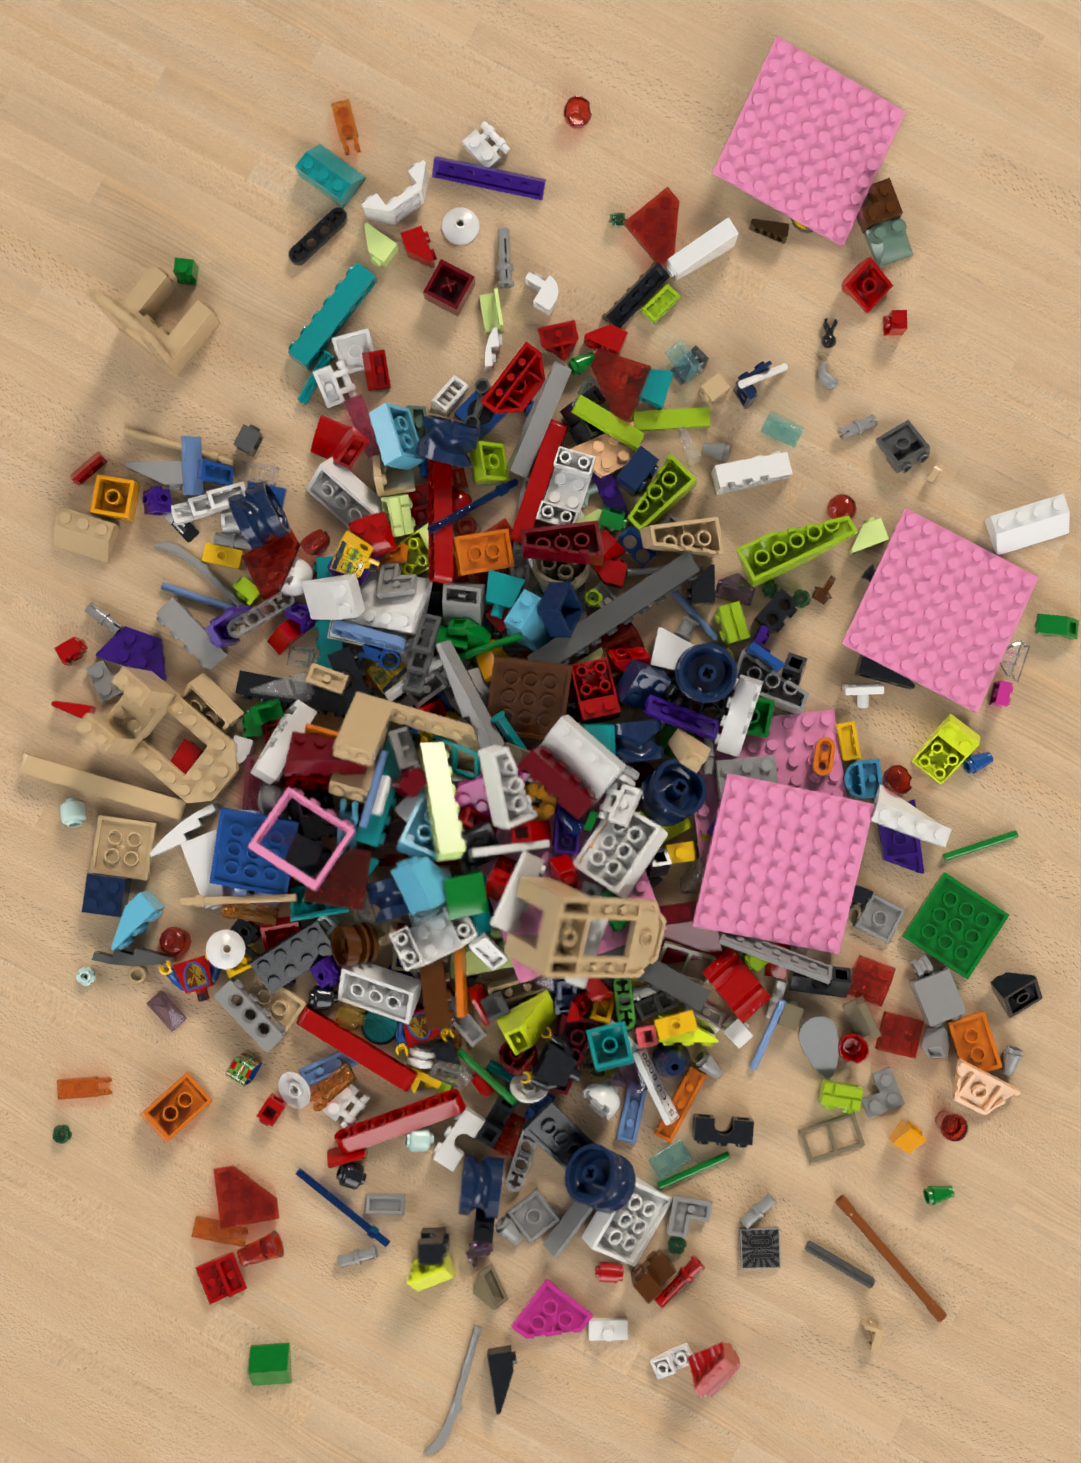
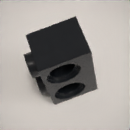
(774, 609)

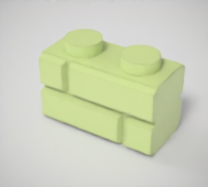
(399, 514)

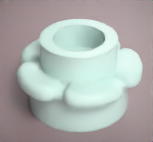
(90, 976)

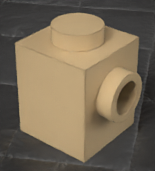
(713, 389)

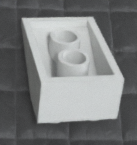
(334, 597)

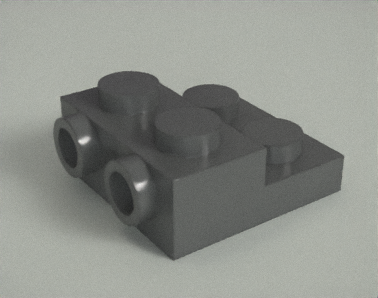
(903, 447)

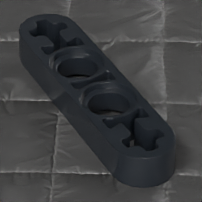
(320, 238)

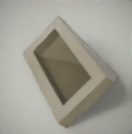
(489, 1288)

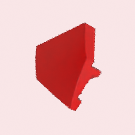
(559, 338)

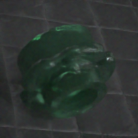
(617, 219)
(769, 589)
(806, 598)
(57, 1134)
(674, 1249)

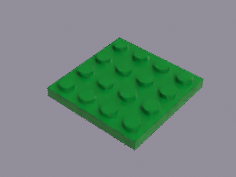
(955, 925)

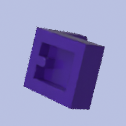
(300, 613)
(761, 637)

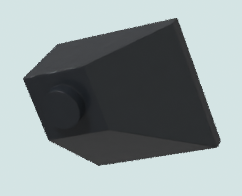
(307, 856)
(1016, 991)

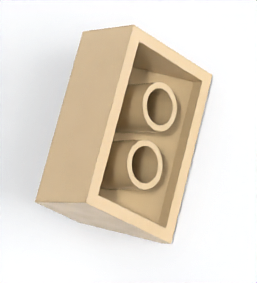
(85, 534)
(212, 702)

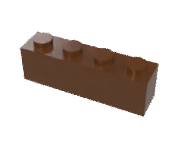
(437, 994)

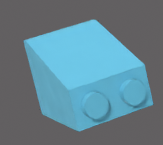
(525, 619)
(420, 883)

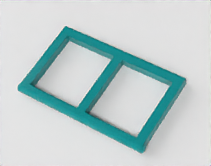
(455, 747)

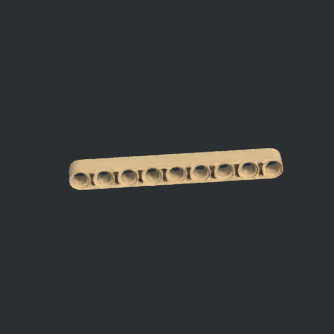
(102, 786)

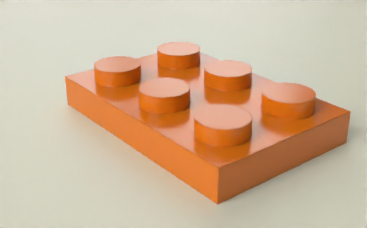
(483, 552)
(975, 1041)

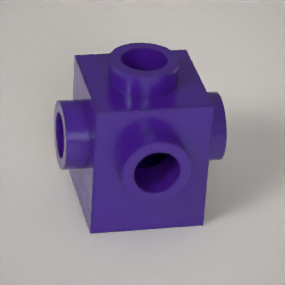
(157, 501)
(326, 972)

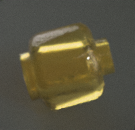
(350, 1017)

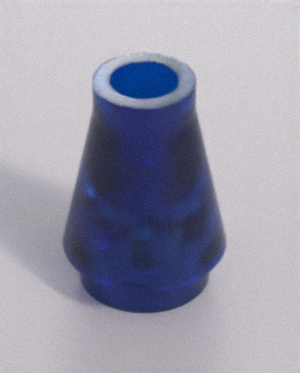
(569, 822)

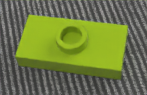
(660, 303)

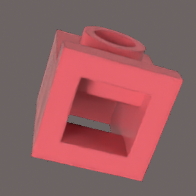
(646, 1036)

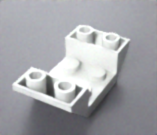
(400, 206)
(567, 487)
(432, 940)

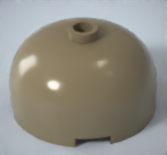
(561, 572)

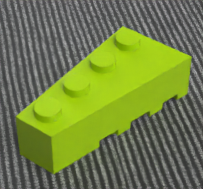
(662, 494)

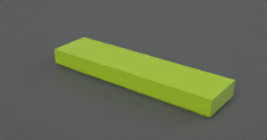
(672, 419)
(608, 422)

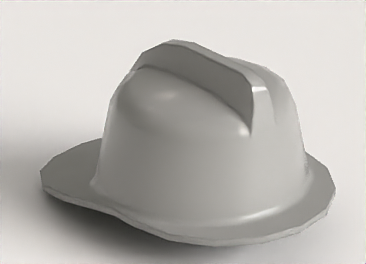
(269, 797)

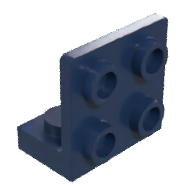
(748, 394)

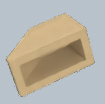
(688, 750)

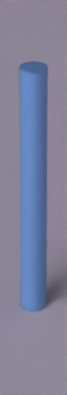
(195, 596)
(695, 615)
(373, 789)
(767, 1034)

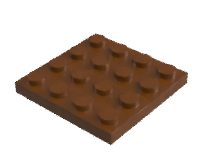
(529, 694)

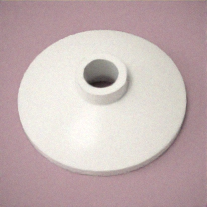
(460, 234)
(215, 951)
(294, 1090)
(522, 1093)

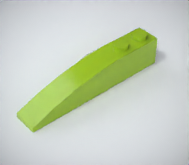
(785, 550)

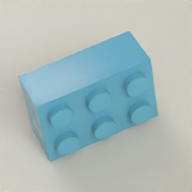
(396, 436)

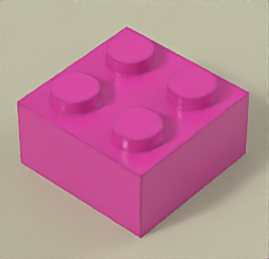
(1001, 694)

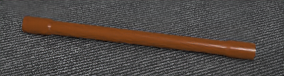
(931, 1305)

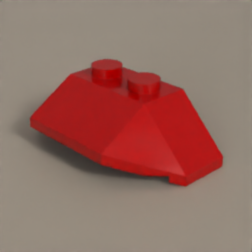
(517, 382)

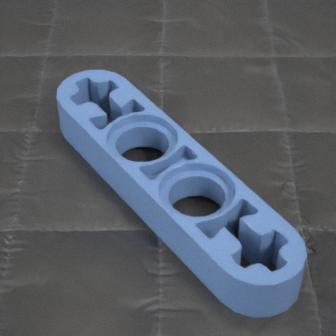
(368, 636)

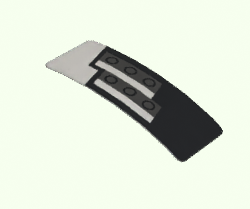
(186, 530)

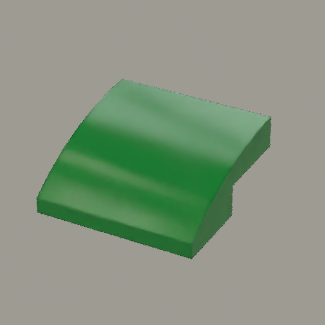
(465, 895)

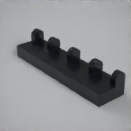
(636, 295)

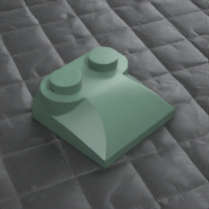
(889, 241)

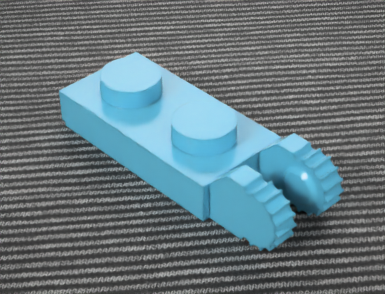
(352, 817)

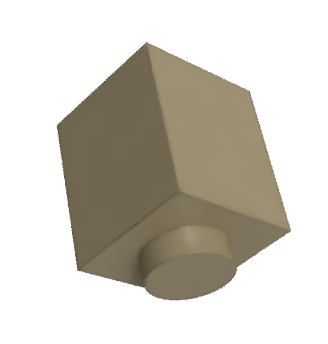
(791, 1015)

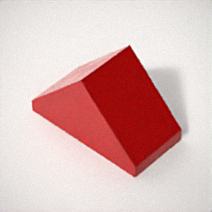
(610, 546)
(285, 636)

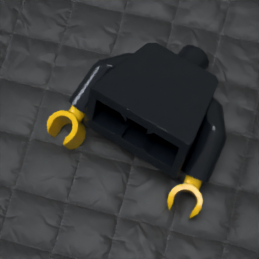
(554, 1064)

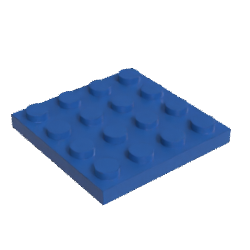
(239, 866)

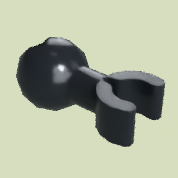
(829, 338)

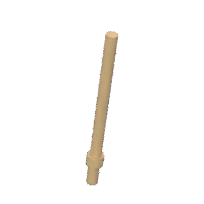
(213, 456)
(201, 900)

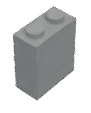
(937, 997)

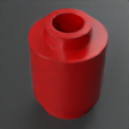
(481, 1085)
(609, 1272)

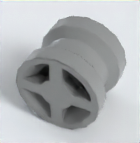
(921, 966)

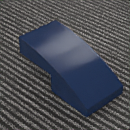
(563, 996)

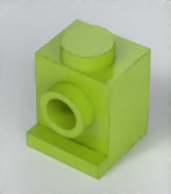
(247, 590)
(752, 962)

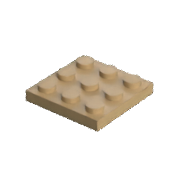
(123, 847)
(282, 1004)

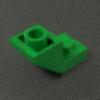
(1056, 626)
(476, 633)

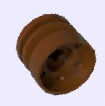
(354, 944)

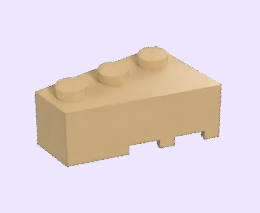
(514, 991)

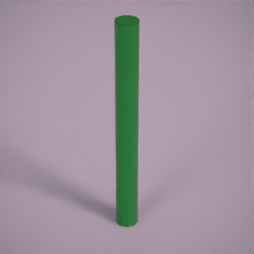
(490, 646)
(980, 845)
(487, 1077)
(693, 1170)

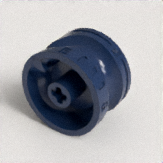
(448, 440)
(259, 514)
(720, 669)
(637, 741)
(671, 793)
(388, 898)
(600, 1178)
(481, 1185)

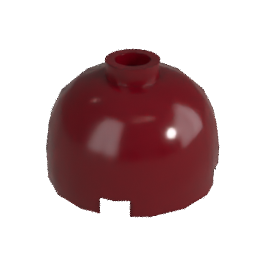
(520, 1063)

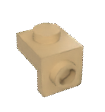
(876, 1336)

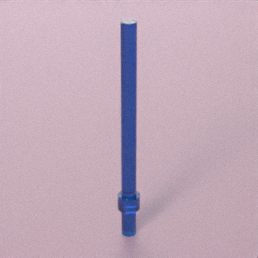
(500, 490)
(372, 1231)

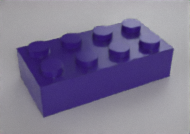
(562, 841)

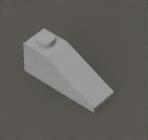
(163, 472)

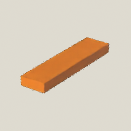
(461, 982)
(682, 1101)

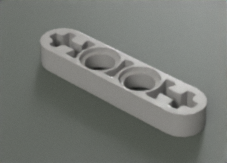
(259, 612)
(523, 1155)

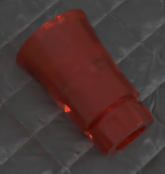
(466, 521)
(955, 1129)
(261, 1250)

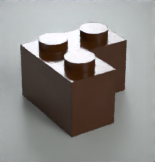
(883, 205)
(650, 1275)

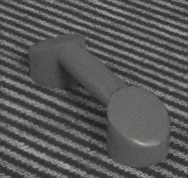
(482, 387)

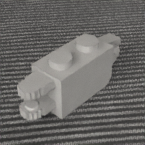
(434, 684)

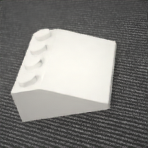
(396, 613)
(583, 755)
(620, 853)
(630, 1229)

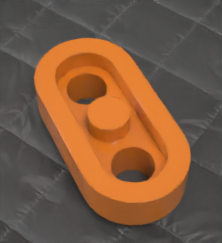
(823, 757)

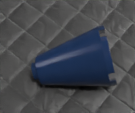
(665, 1056)

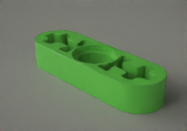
(631, 1014)

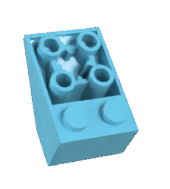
(135, 917)

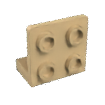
(393, 480)

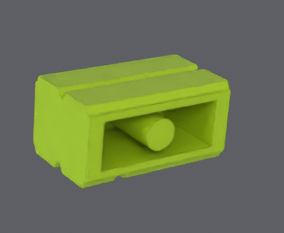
(732, 623)
(840, 1095)

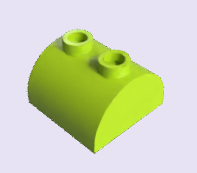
(489, 463)

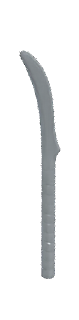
(203, 569)
(456, 1405)

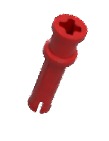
(685, 1276)

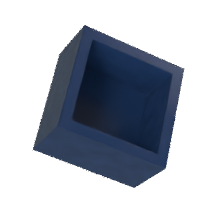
(637, 471)
(560, 609)
(640, 682)
(106, 894)

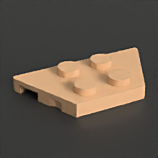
(609, 453)
(980, 1089)

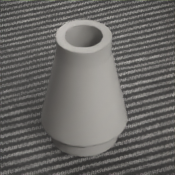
(717, 450)
(1011, 1058)
(708, 1065)
(507, 1229)

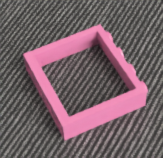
(314, 806)

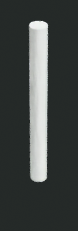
(763, 375)

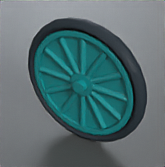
(379, 1028)

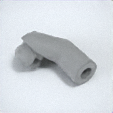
(825, 378)

